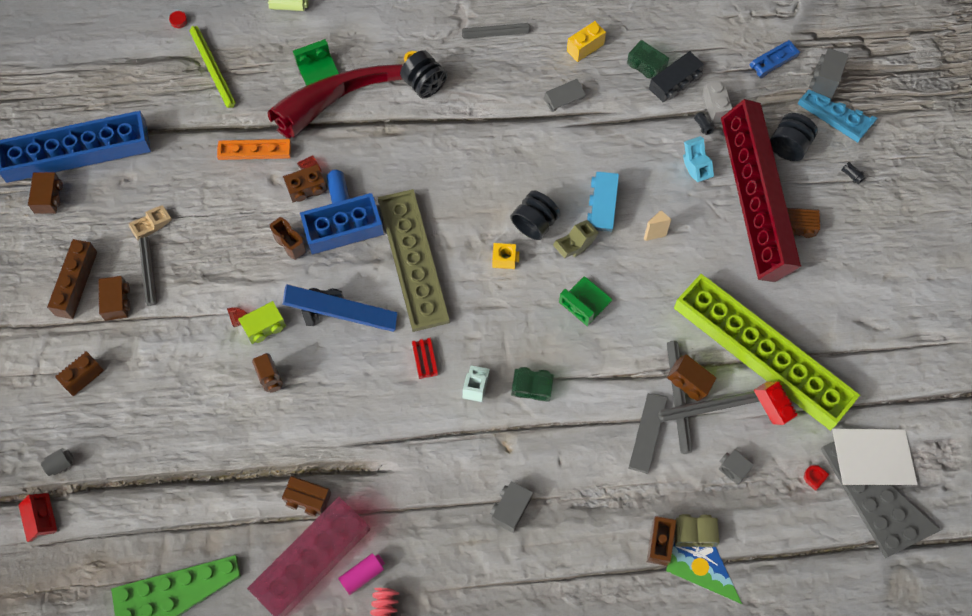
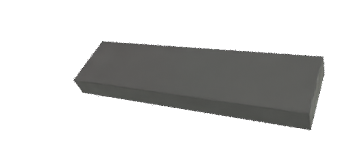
(647, 434)

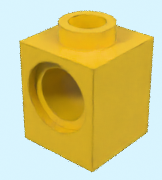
(506, 263)

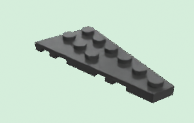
(885, 512)

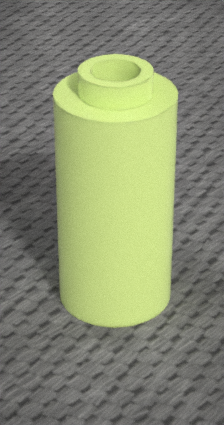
(292, 5)

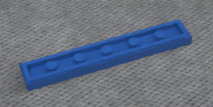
(339, 308)

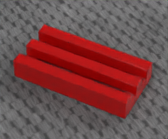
(421, 343)

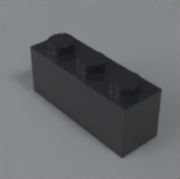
(676, 77)

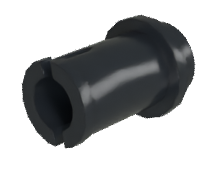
(705, 125)
(856, 175)

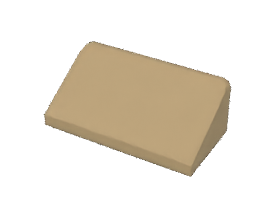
(657, 226)

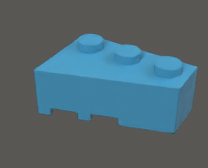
(603, 200)

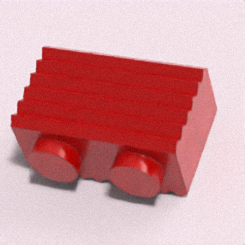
(775, 402)

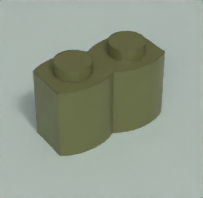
(696, 531)

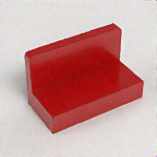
(37, 516)

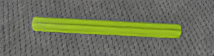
(212, 67)

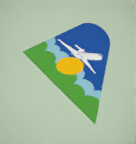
(703, 568)

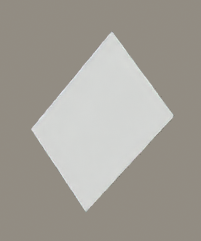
(874, 457)

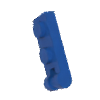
(774, 58)

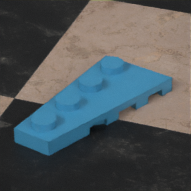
(845, 120)

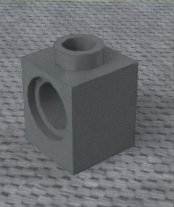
(735, 466)

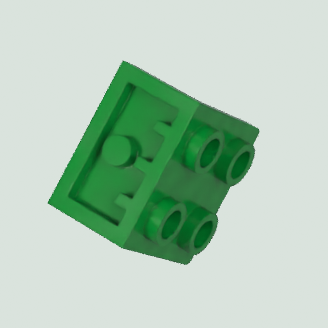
(315, 62)
(584, 300)

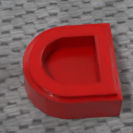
(815, 476)

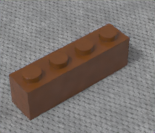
(72, 279)

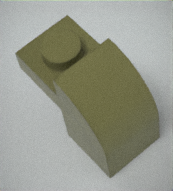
(577, 241)

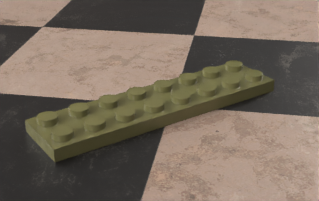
(413, 260)

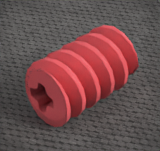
(384, 602)

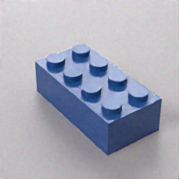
(341, 223)

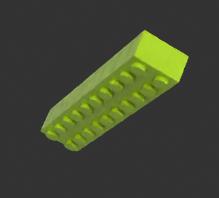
(766, 351)

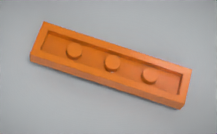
(254, 149)

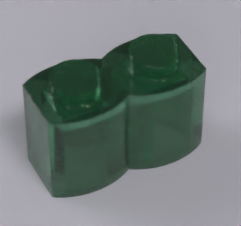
(532, 384)

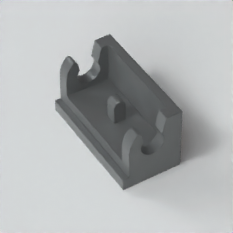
(564, 94)

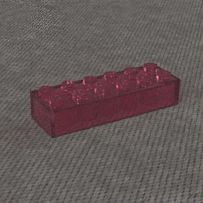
(309, 558)

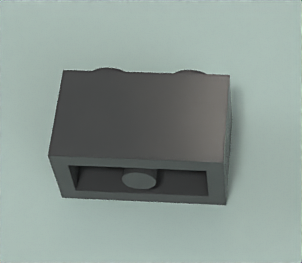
(511, 507)

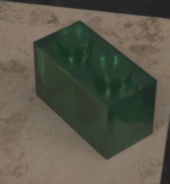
(647, 59)

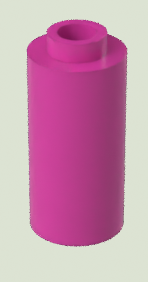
(362, 573)

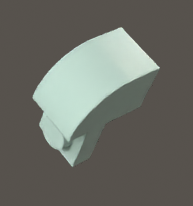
(475, 384)

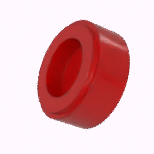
(178, 19)

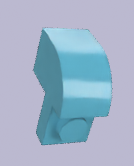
(697, 163)

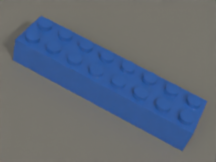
(74, 146)

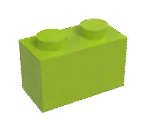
(262, 322)

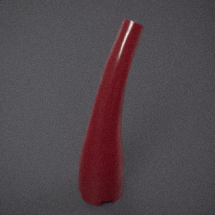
(306, 103)

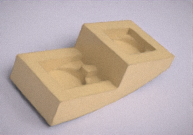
(152, 222)

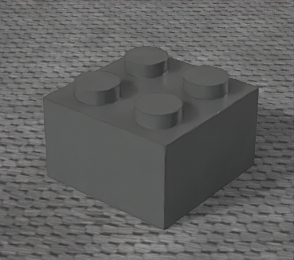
(828, 72)

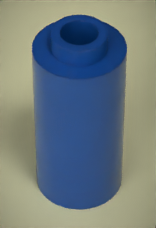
(337, 186)

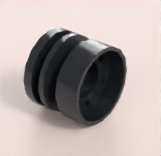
(423, 74)
(793, 136)
(535, 215)

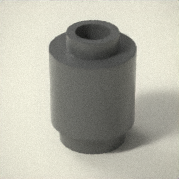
(57, 462)

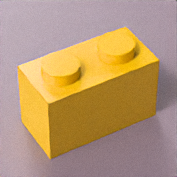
(586, 41)

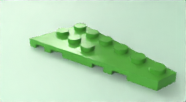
(175, 591)

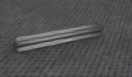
(497, 30)
(147, 271)

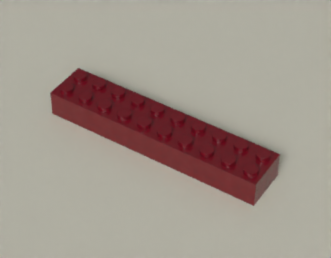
(760, 192)

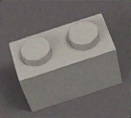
(716, 100)

